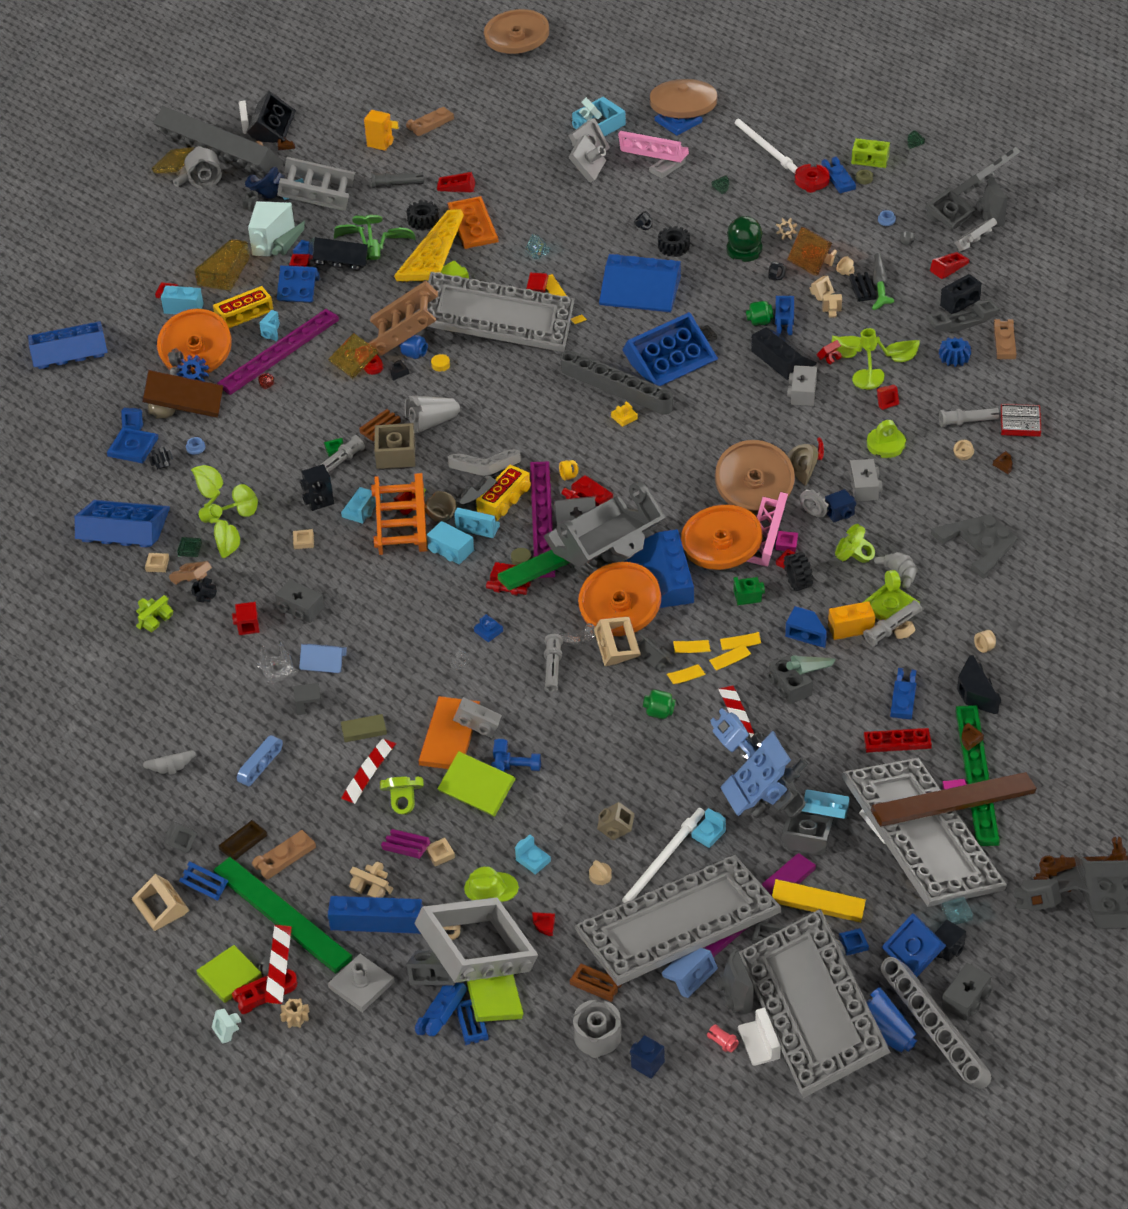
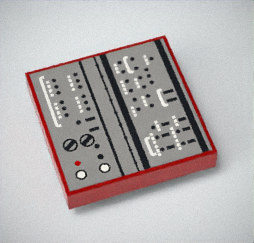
(1020, 420)

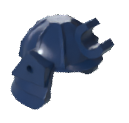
(268, 185)

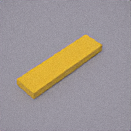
(814, 899)

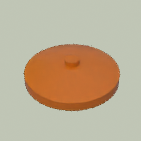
(193, 334)
(721, 537)
(618, 592)

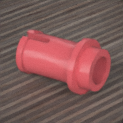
(727, 1041)

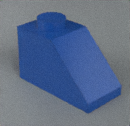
(806, 627)

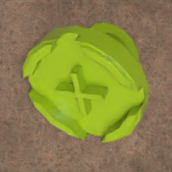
(886, 440)
(852, 545)
(399, 788)

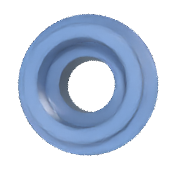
(886, 218)
(195, 445)

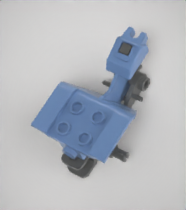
(764, 772)

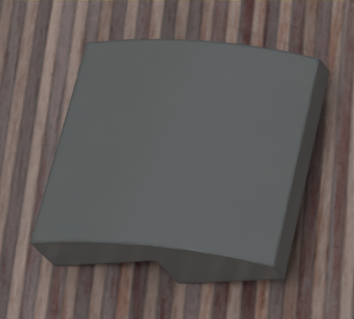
(470, 493)

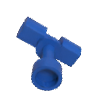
(504, 760)

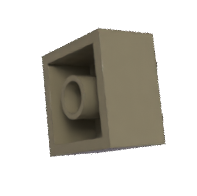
(394, 445)

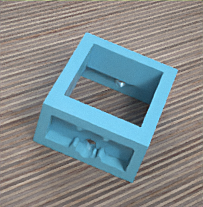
(613, 113)

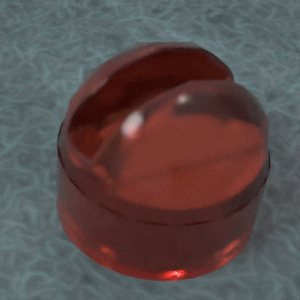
(266, 380)

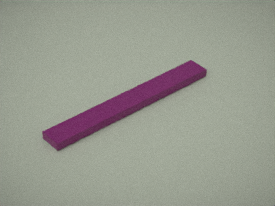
(278, 351)
(541, 508)
(793, 871)

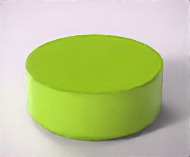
(892, 580)

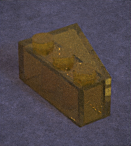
(223, 266)

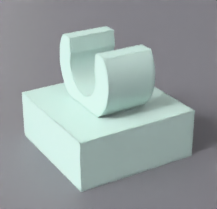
(589, 110)
(225, 1025)

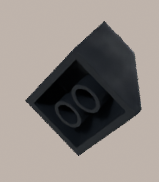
(271, 119)
(337, 253)
(778, 352)

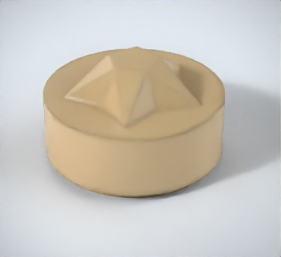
(963, 450)
(904, 630)

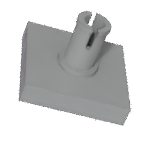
(592, 132)
(588, 158)
(361, 982)

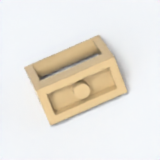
(607, 644)
(175, 904)

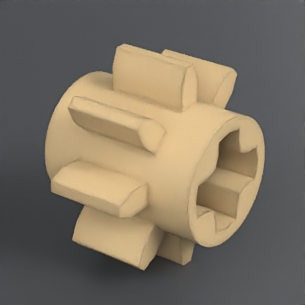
(785, 224)
(294, 1013)

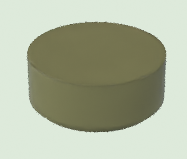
(864, 176)
(520, 555)

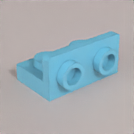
(360, 506)
(476, 522)
(826, 804)

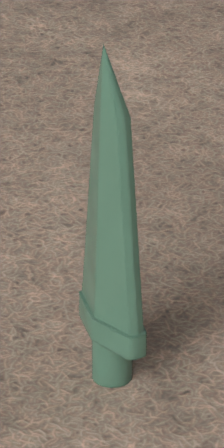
(285, 241)
(806, 664)

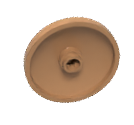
(516, 31)
(683, 98)
(752, 472)

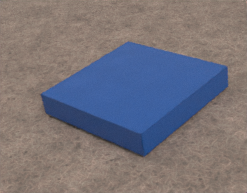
(677, 125)
(132, 445)
(914, 945)

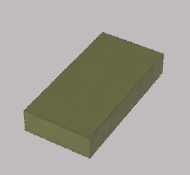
(363, 728)

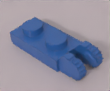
(839, 176)
(784, 313)
(903, 696)
(440, 1009)

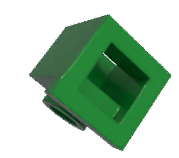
(748, 590)

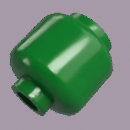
(760, 313)
(659, 704)

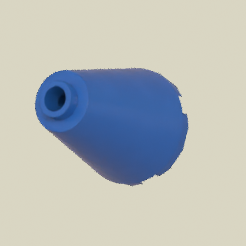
(891, 1022)

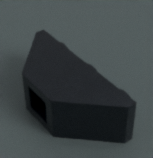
(977, 688)

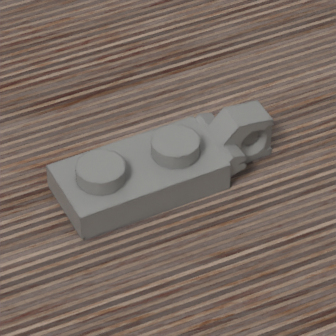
(974, 234)

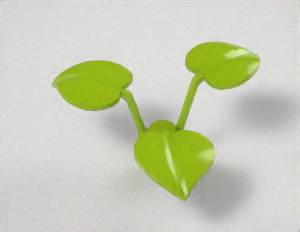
(870, 378)
(245, 499)

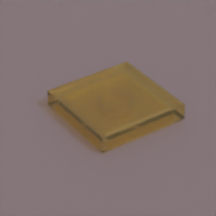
(172, 161)
(353, 355)

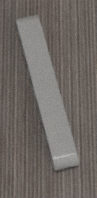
(941, 1029)

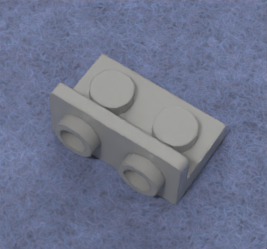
(477, 717)

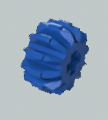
(954, 351)
(194, 363)

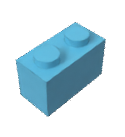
(179, 299)
(450, 542)

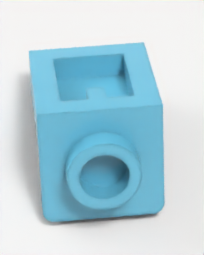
(269, 325)
(710, 828)
(530, 855)

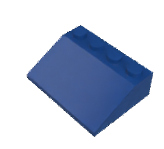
(640, 283)
(67, 344)
(669, 350)
(120, 523)
(667, 562)

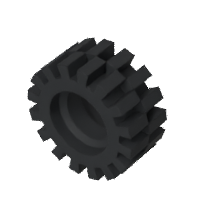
(429, 212)
(671, 234)
(798, 571)

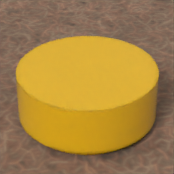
(440, 362)

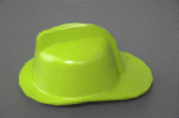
(488, 883)

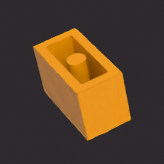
(378, 130)
(850, 620)

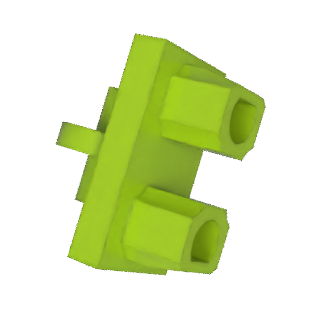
(150, 610)

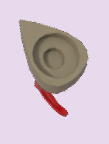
(804, 459)

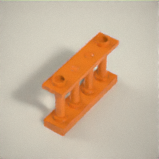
(417, 521)

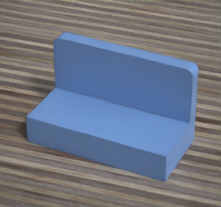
(321, 658)
(691, 971)

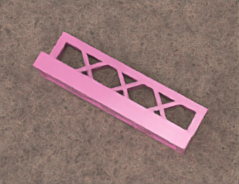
(652, 146)
(772, 529)

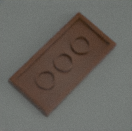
(182, 393)

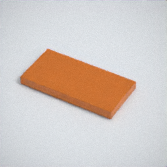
(476, 226)
(445, 735)

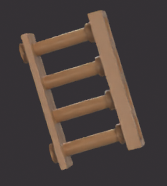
(398, 310)

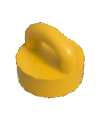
(566, 470)

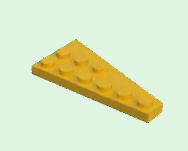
(433, 249)

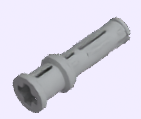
(958, 416)
(344, 453)
(885, 627)
(552, 655)

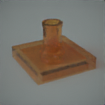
(809, 251)

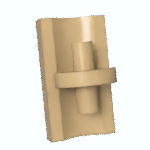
(362, 878)

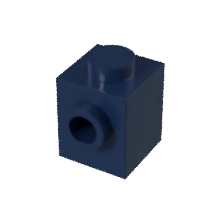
(840, 505)
(647, 1056)

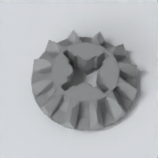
(807, 501)

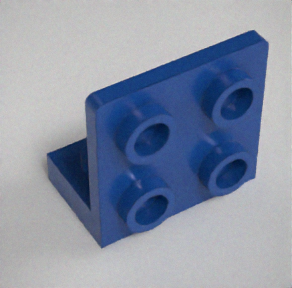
(297, 283)

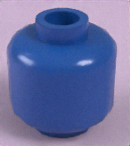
(414, 347)

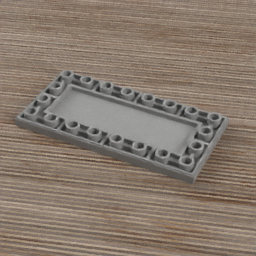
(500, 312)
(932, 850)
(677, 919)
(813, 1003)

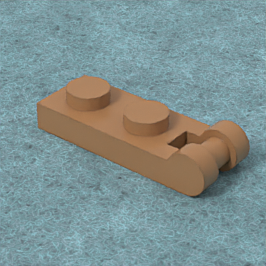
(430, 121)
(1004, 339)
(190, 571)
(284, 854)

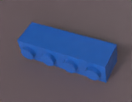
(374, 914)

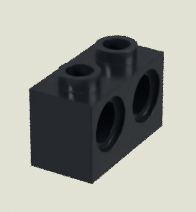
(960, 294)
(317, 487)

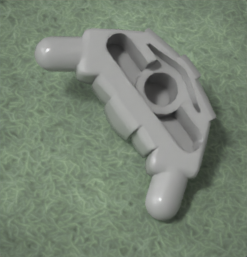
(902, 564)
(171, 763)

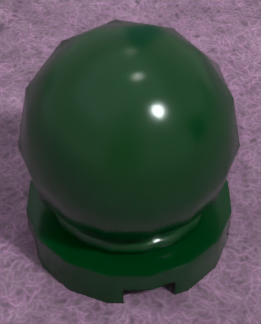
(744, 239)

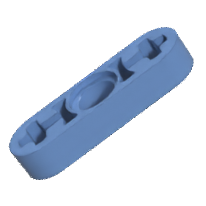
(259, 760)

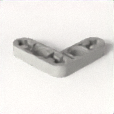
(484, 466)

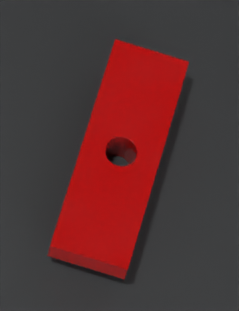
(897, 740)

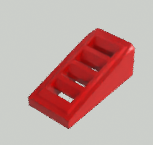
(457, 183)
(947, 265)

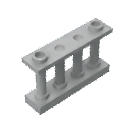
(313, 194)

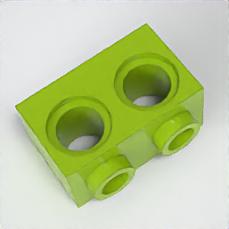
(870, 153)

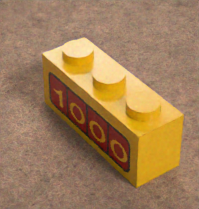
(244, 306)
(504, 492)

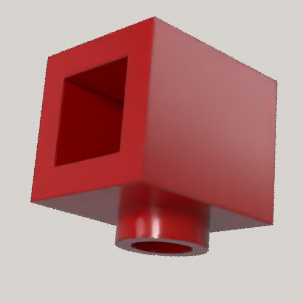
(246, 618)

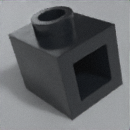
(953, 938)

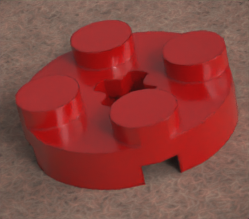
(812, 178)

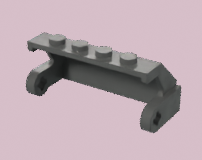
(607, 530)

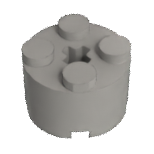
(203, 167)
(597, 1028)

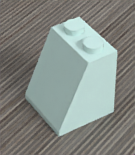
(268, 223)

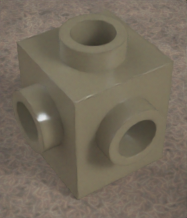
(615, 821)

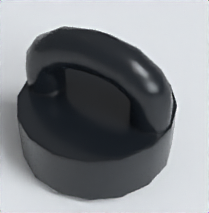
(642, 219)
(773, 269)

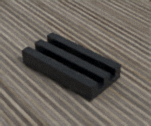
(859, 277)

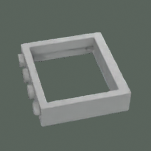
(435, 917)

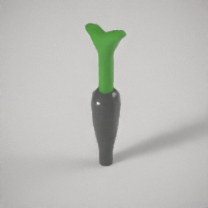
(880, 280)

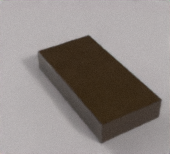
(243, 840)

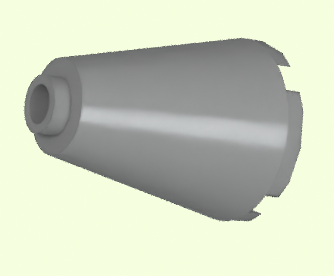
(429, 411)

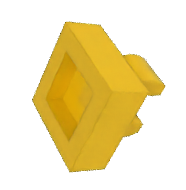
(624, 414)

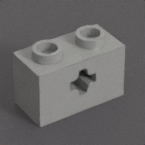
(803, 385)
(865, 480)

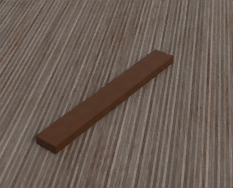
(953, 799)

